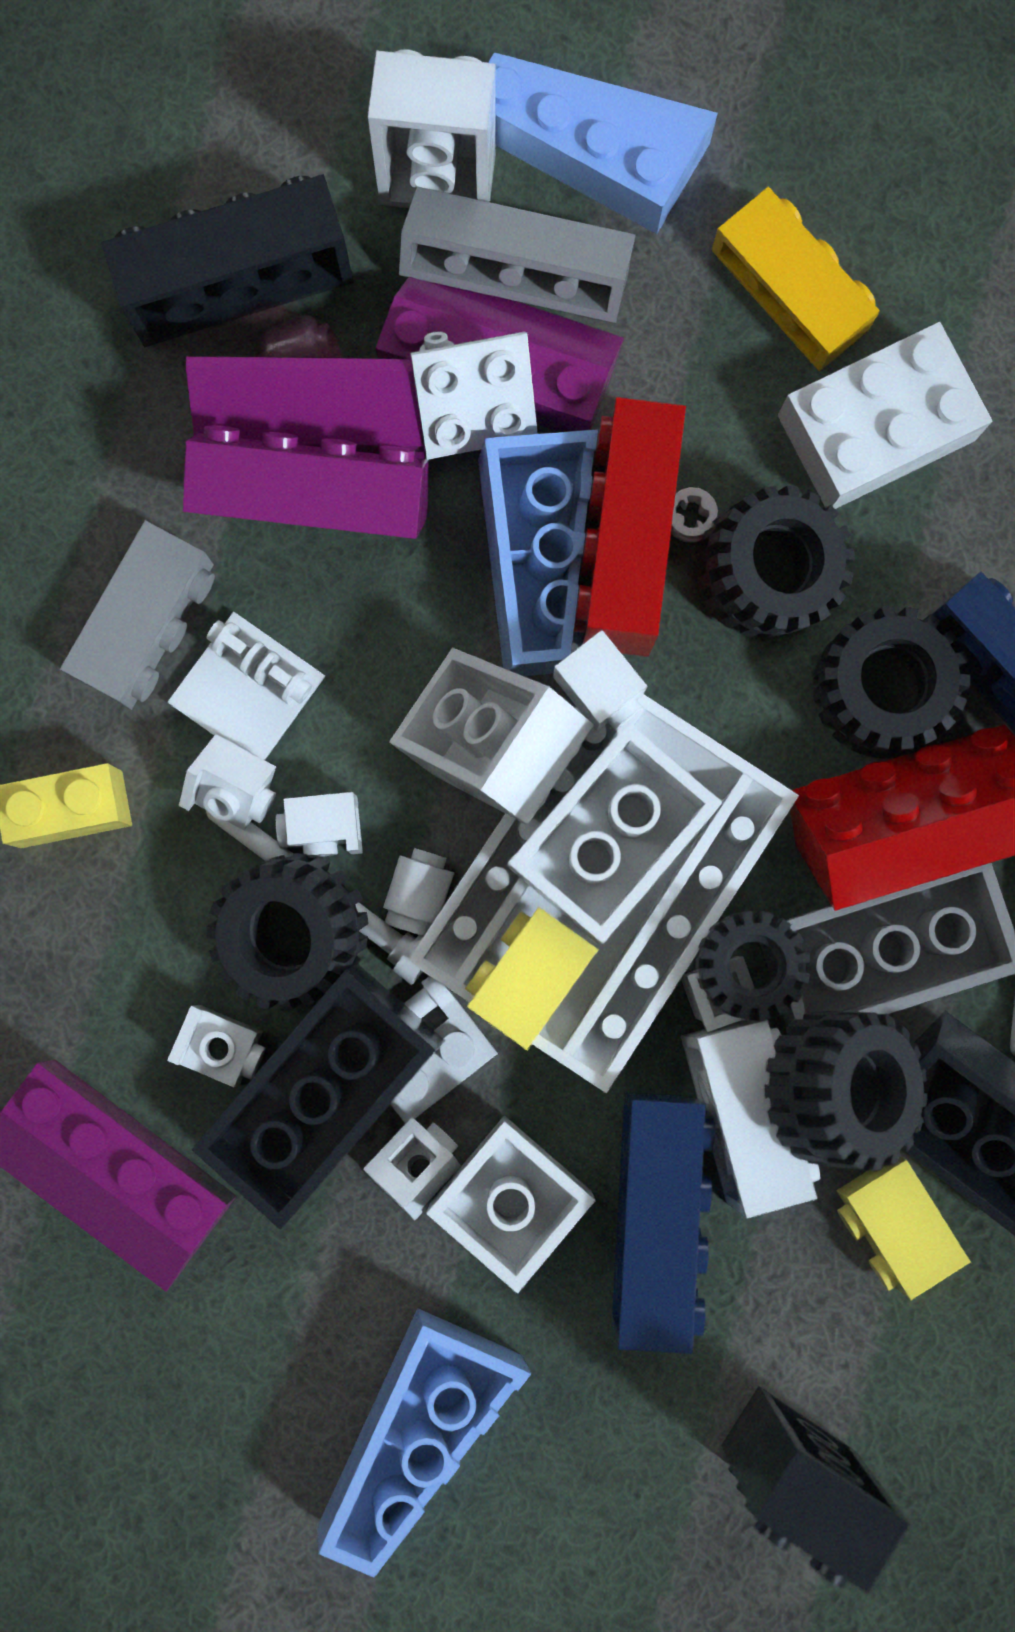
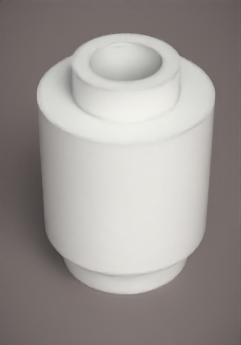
(417, 891)

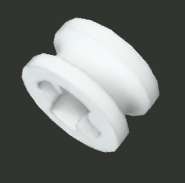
(707, 508)

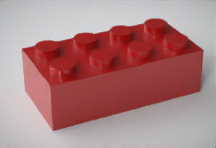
(634, 520)
(909, 818)

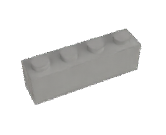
(515, 254)

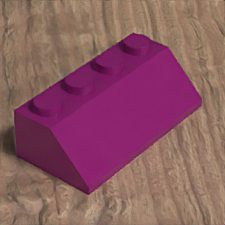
(567, 358)
(310, 398)
(304, 483)
(108, 1173)

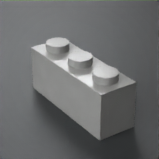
(140, 616)

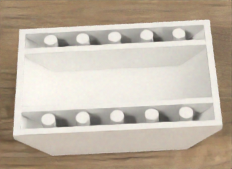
(660, 936)

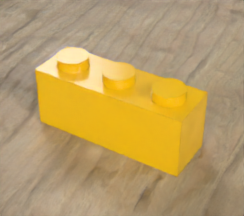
(795, 278)

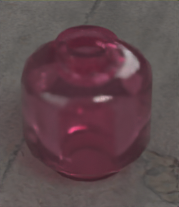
(300, 339)

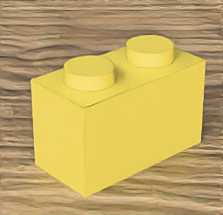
(63, 806)
(530, 977)
(902, 1227)

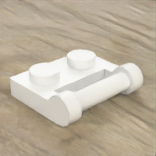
(455, 1060)

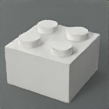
(510, 1204)

